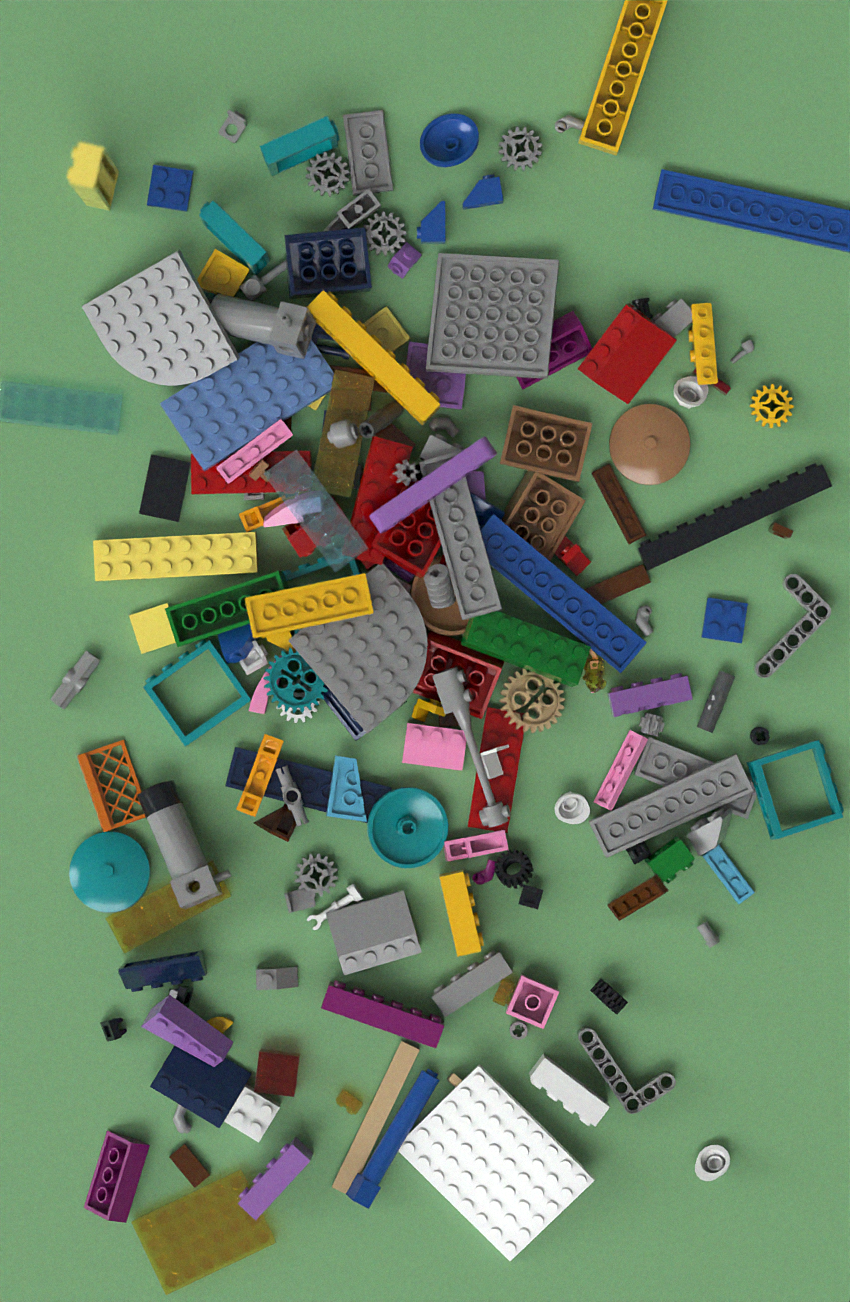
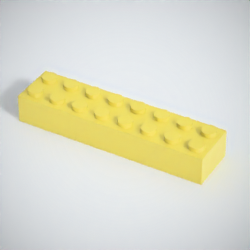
(93, 175)
(175, 556)

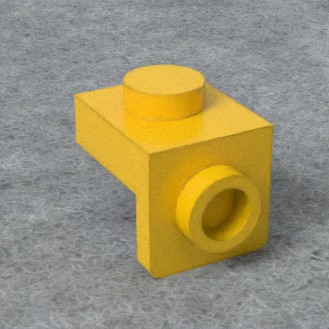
(422, 708)

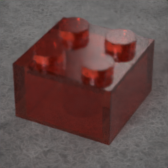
(277, 1072)

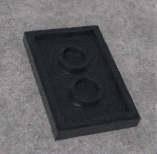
(164, 488)

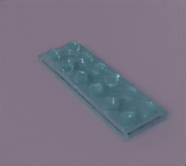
(60, 408)
(315, 511)

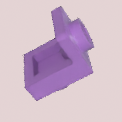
(404, 260)

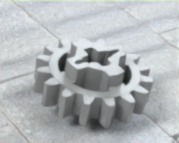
(512, 143)
(340, 178)
(394, 233)
(326, 872)

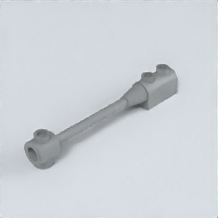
(346, 218)
(456, 700)

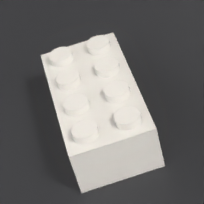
(569, 1090)

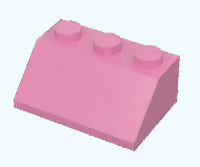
(434, 746)

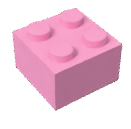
(532, 1001)

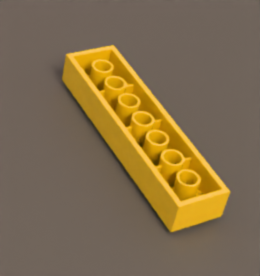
(622, 74)
(373, 358)

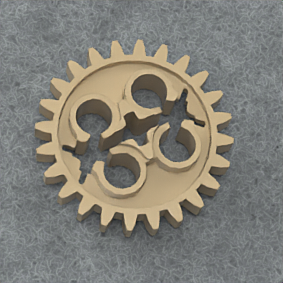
(545, 713)

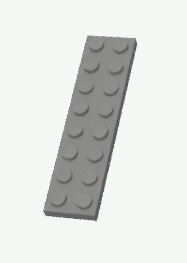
(463, 545)
(671, 805)

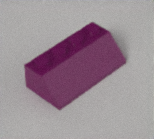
(567, 346)
(116, 1177)

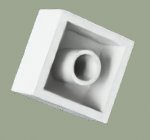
(252, 1113)

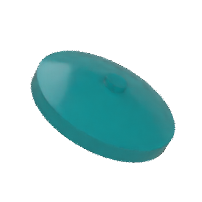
(407, 827)
(110, 872)

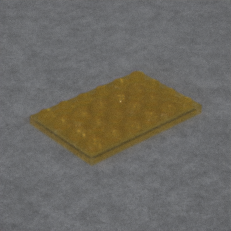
(201, 1233)

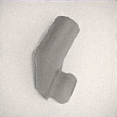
(567, 122)

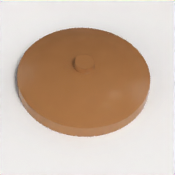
(649, 444)
(442, 621)

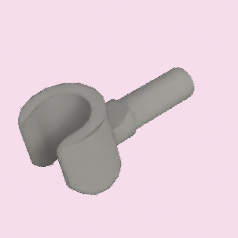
(747, 346)

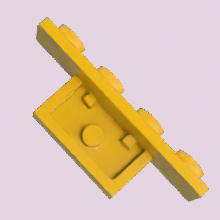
(703, 344)

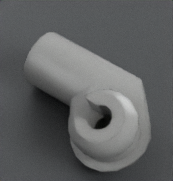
(444, 423)
(642, 619)
(179, 1120)

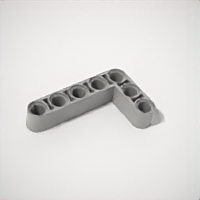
(796, 629)
(618, 1076)

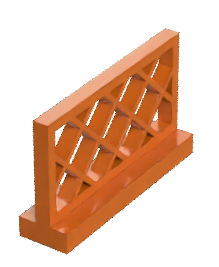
(96, 791)

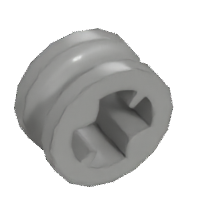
(524, 1032)

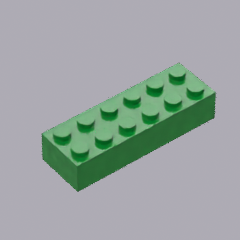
(219, 610)
(527, 646)

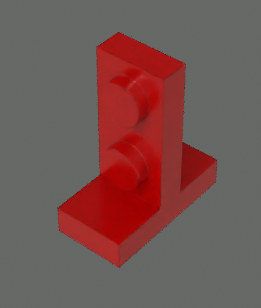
(572, 556)

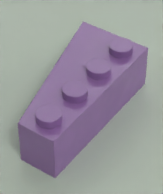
(649, 696)
(187, 1031)
(276, 1178)

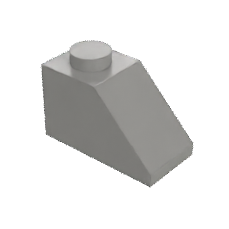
(276, 978)

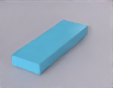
(728, 874)

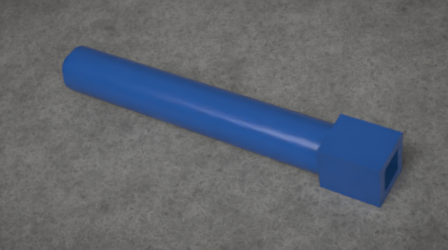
(365, 1185)

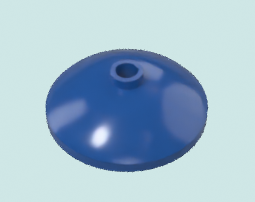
(446, 133)

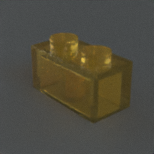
(503, 992)
(347, 1100)

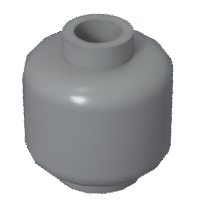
(343, 433)

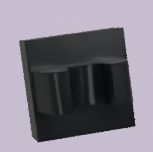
(638, 852)
(530, 896)
(183, 994)
(111, 1029)

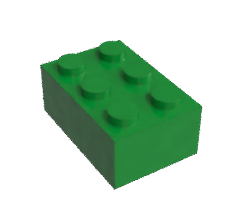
(670, 860)

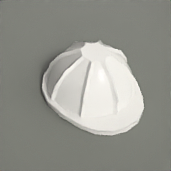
(689, 393)
(572, 808)
(712, 1162)

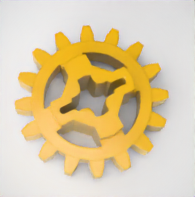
(784, 406)

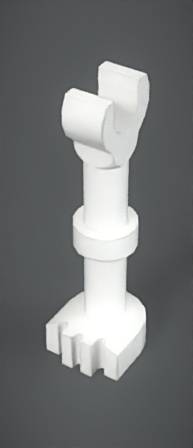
(354, 895)

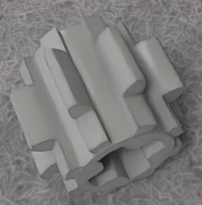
(403, 477)
(652, 724)

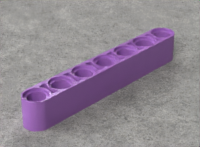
(433, 484)

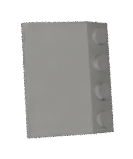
(373, 932)

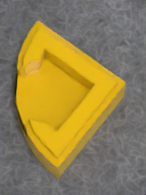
(220, 1023)

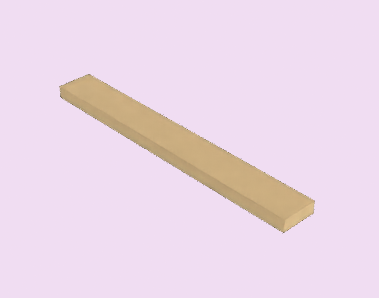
(376, 1116)

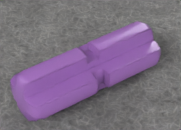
(404, 574)

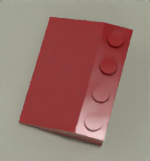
(627, 353)
(411, 541)
(480, 670)

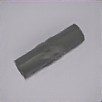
(381, 419)
(716, 701)

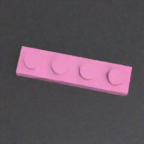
(254, 451)
(620, 770)

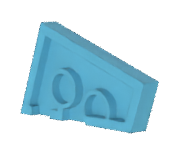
(345, 791)

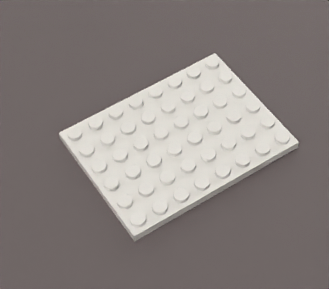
(495, 1162)

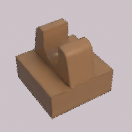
(259, 470)

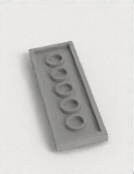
(667, 764)

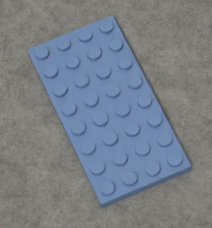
(246, 399)

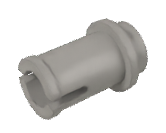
(708, 934)

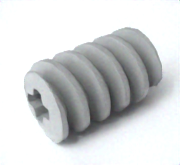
(439, 586)

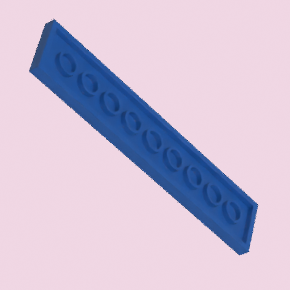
(753, 210)
(559, 595)

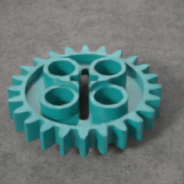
(285, 696)

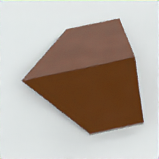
(279, 823)

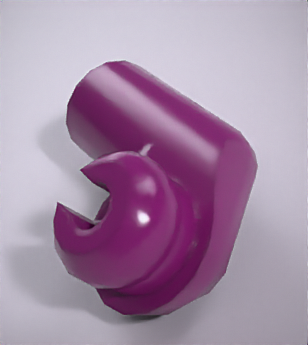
(485, 875)

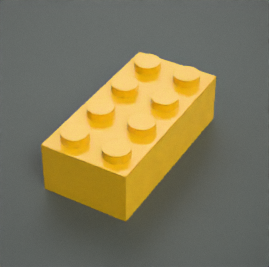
(460, 913)

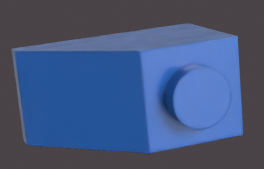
(485, 193)
(433, 226)
(236, 643)

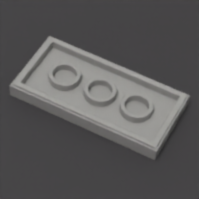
(368, 152)

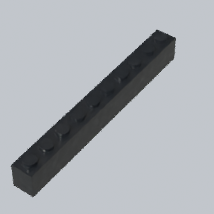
(733, 517)

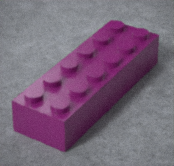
(382, 1014)

